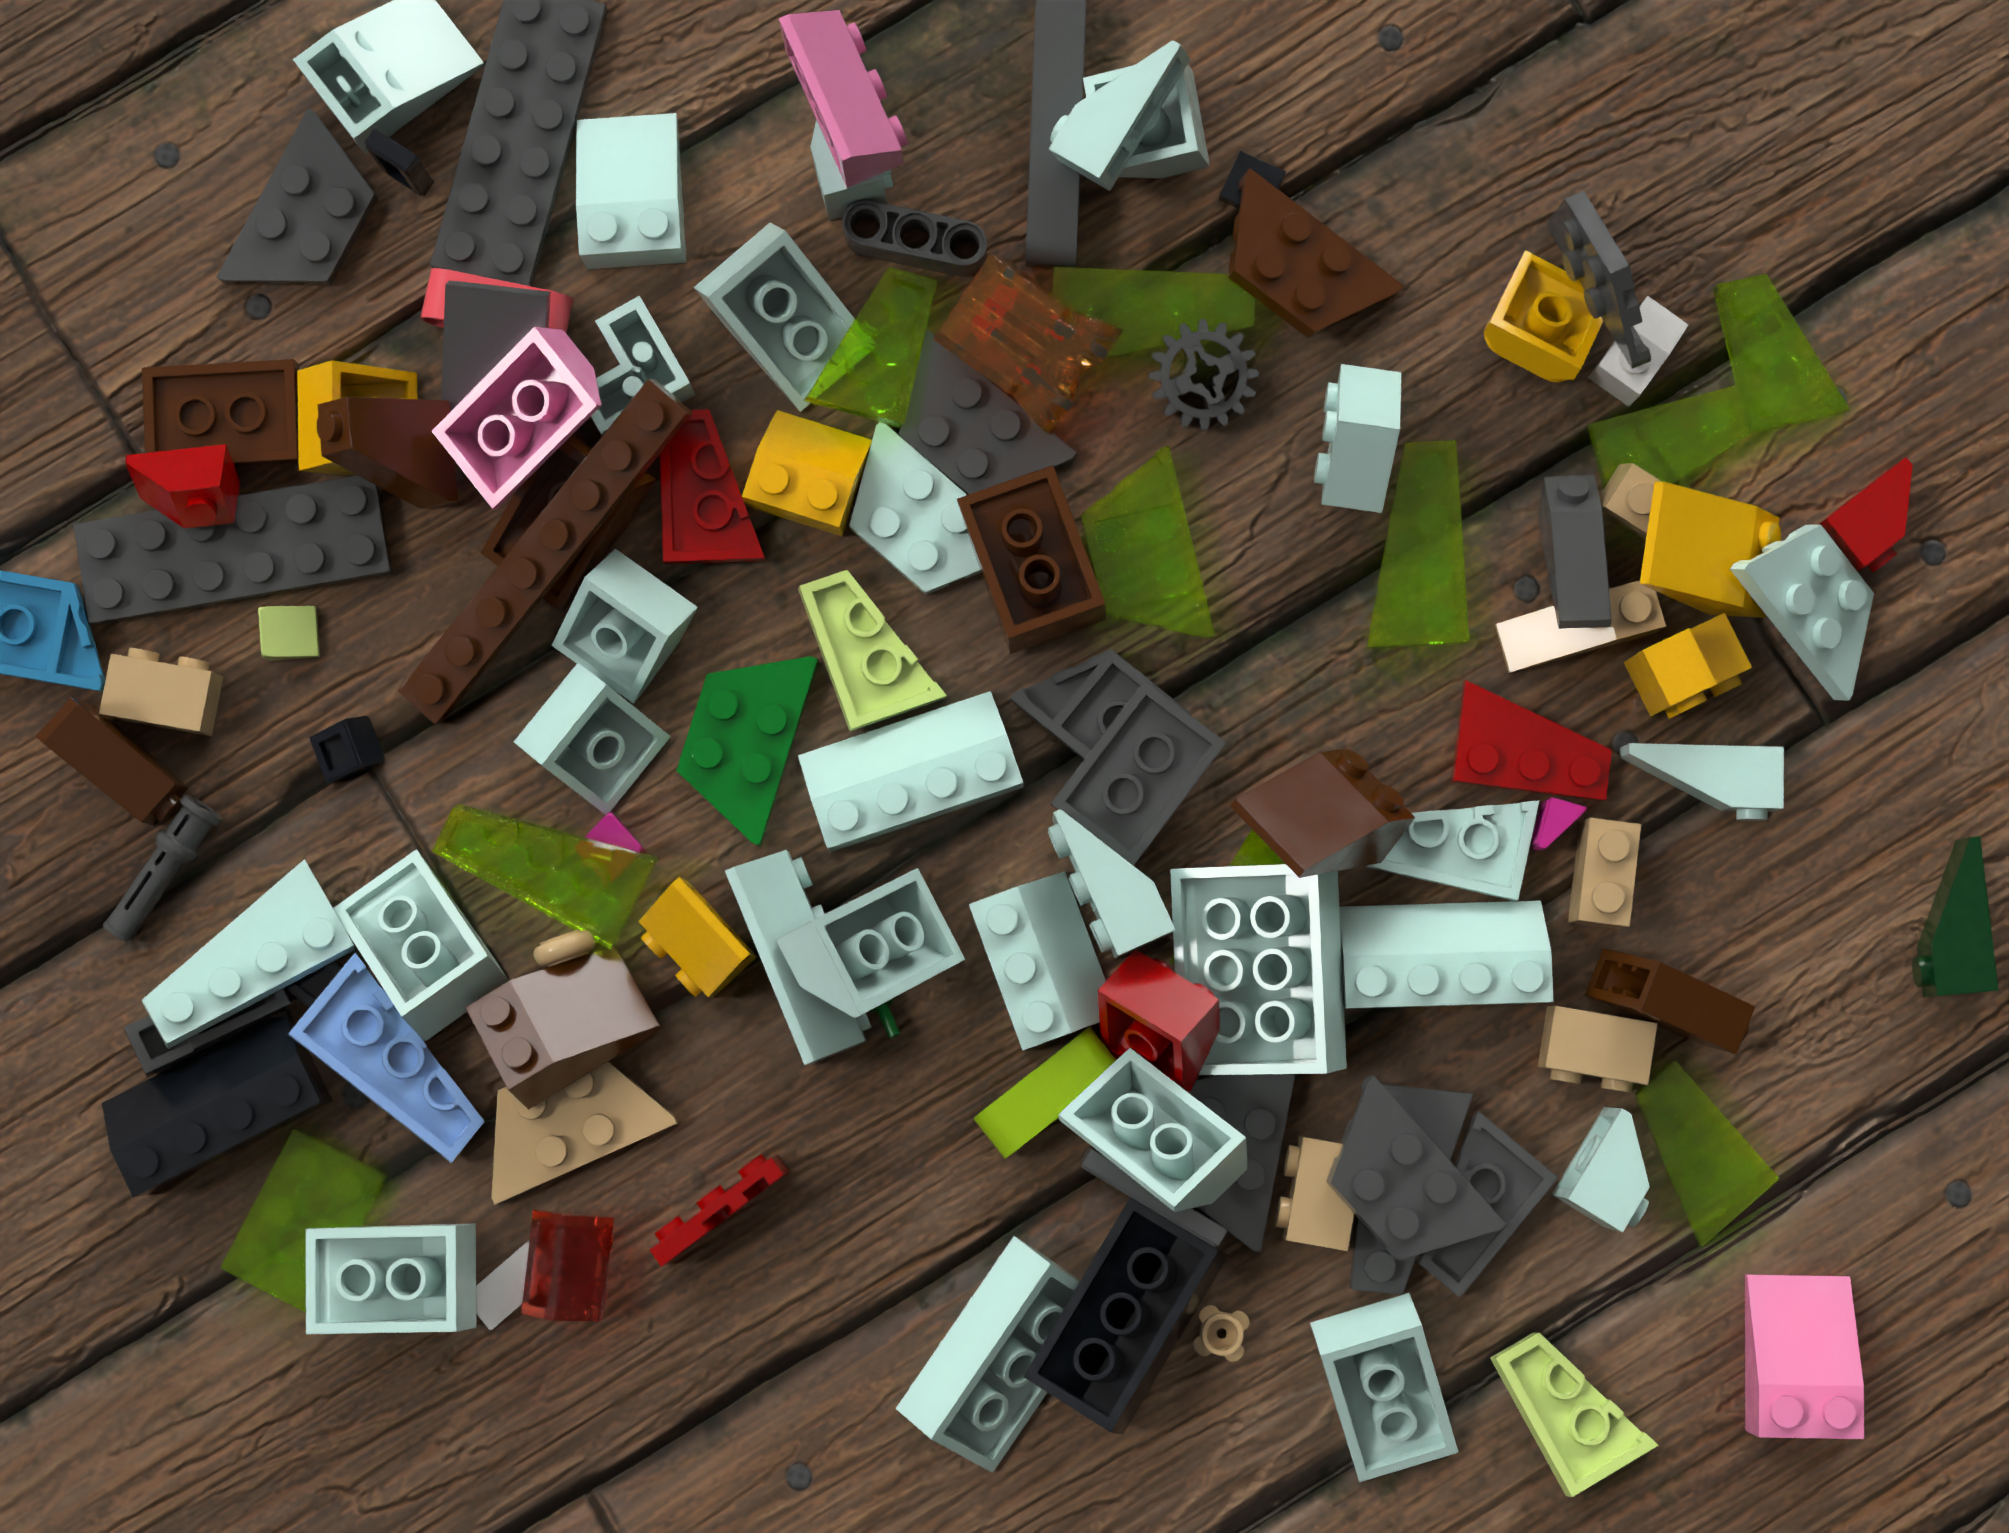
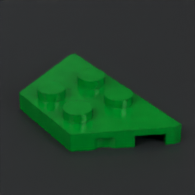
(745, 739)

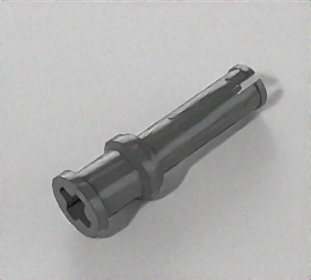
(174, 848)

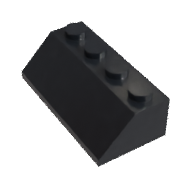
(212, 1105)
(1125, 1317)

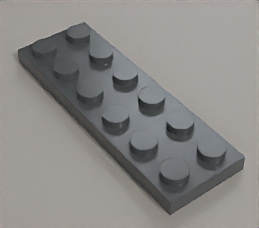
(519, 138)
(275, 546)

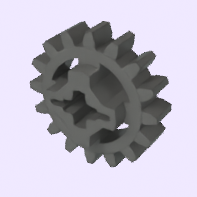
(1182, 383)

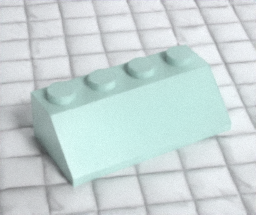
(910, 771)
(773, 905)
(1445, 955)
(974, 1383)

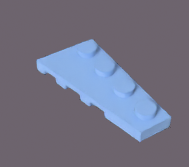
(379, 1053)

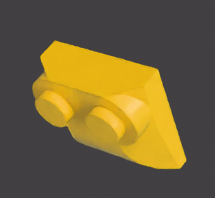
(1543, 321)

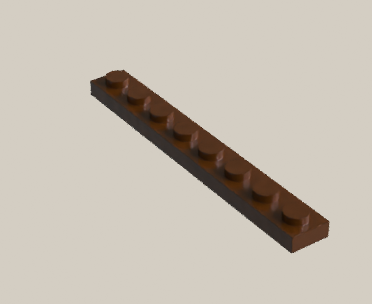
(545, 551)

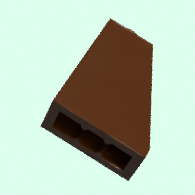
(391, 446)
(113, 762)
(1670, 999)

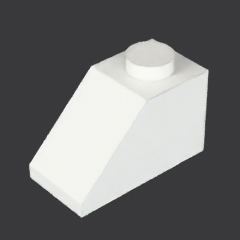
(1660, 334)

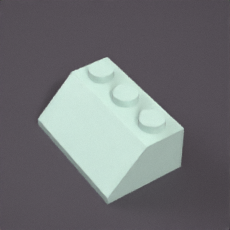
(873, 946)
(1041, 958)
(1158, 1134)

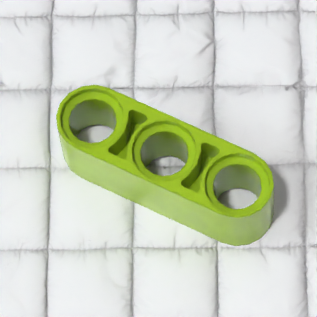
(1044, 1093)

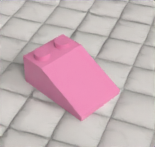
(1802, 1358)

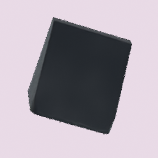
(347, 748)

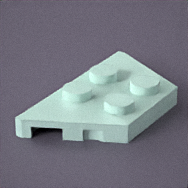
(912, 515)
(1813, 602)

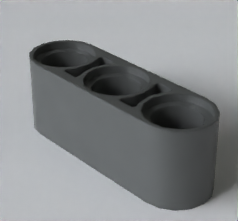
(897, 221)

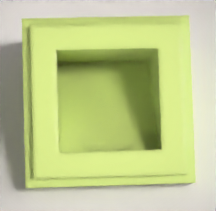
(288, 632)

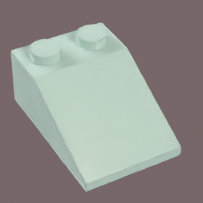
(629, 191)
(778, 310)
(419, 945)
(391, 1279)
(1384, 1387)

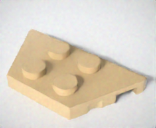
(570, 1129)

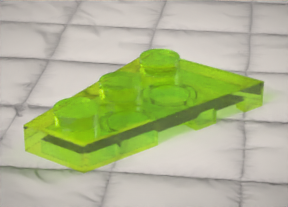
(1670, 436)

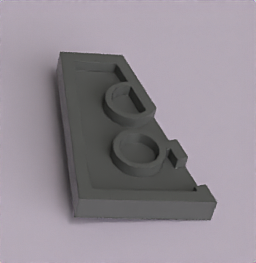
(1508, 1182)

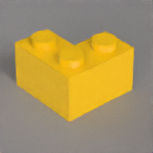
(1682, 667)

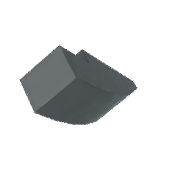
(155, 1055)

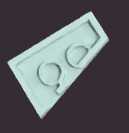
(1467, 848)

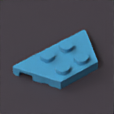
(47, 633)

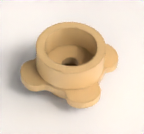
(1230, 1345)

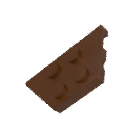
(1300, 263)

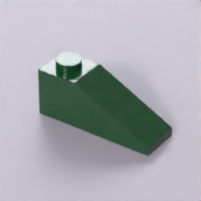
(1957, 936)

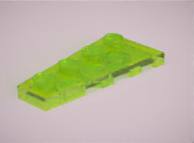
(1154, 302)
(554, 871)

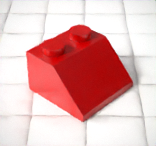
(1158, 1017)

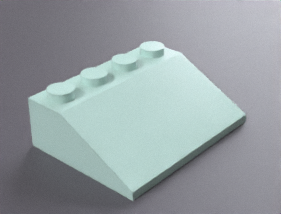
(1271, 960)

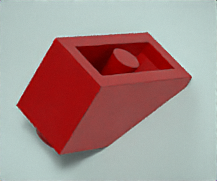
(188, 484)
(1873, 519)

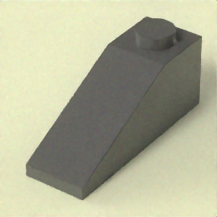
(1575, 551)

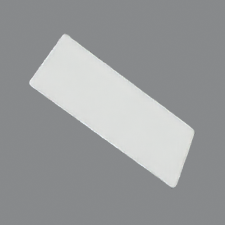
(502, 1289)

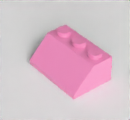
(843, 94)
(520, 413)

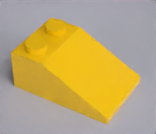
(1695, 543)

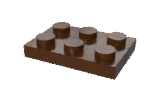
(232, 404)

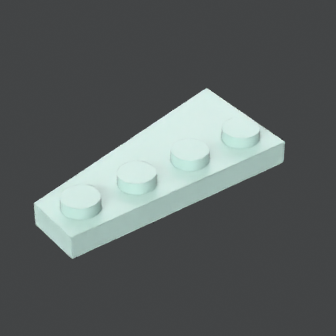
(257, 954)

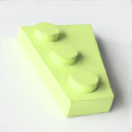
(863, 655)
(1568, 1417)

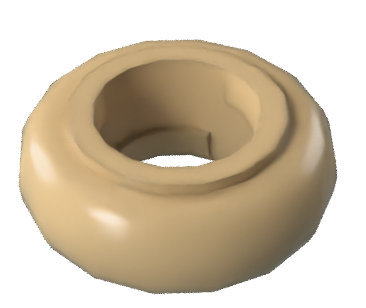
(564, 948)

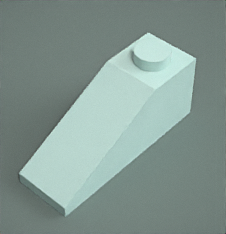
(1113, 120)
(1720, 775)

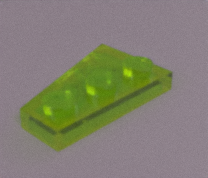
(880, 352)
(1772, 358)
(1702, 1152)

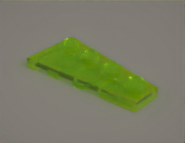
(1422, 565)

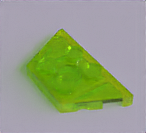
(1147, 553)

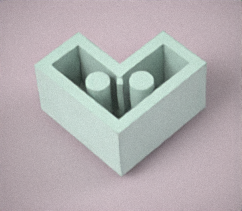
(641, 357)
(1362, 435)

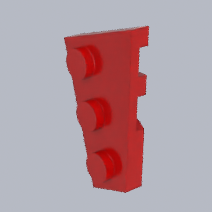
(701, 500)
(1523, 751)
(717, 1207)

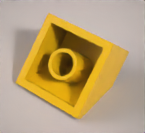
(334, 381)
(807, 472)
(696, 939)

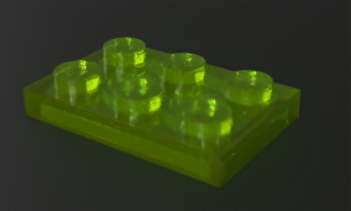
(305, 1190)

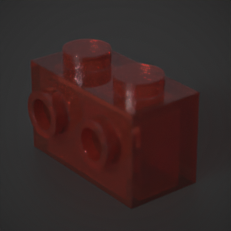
(567, 1266)

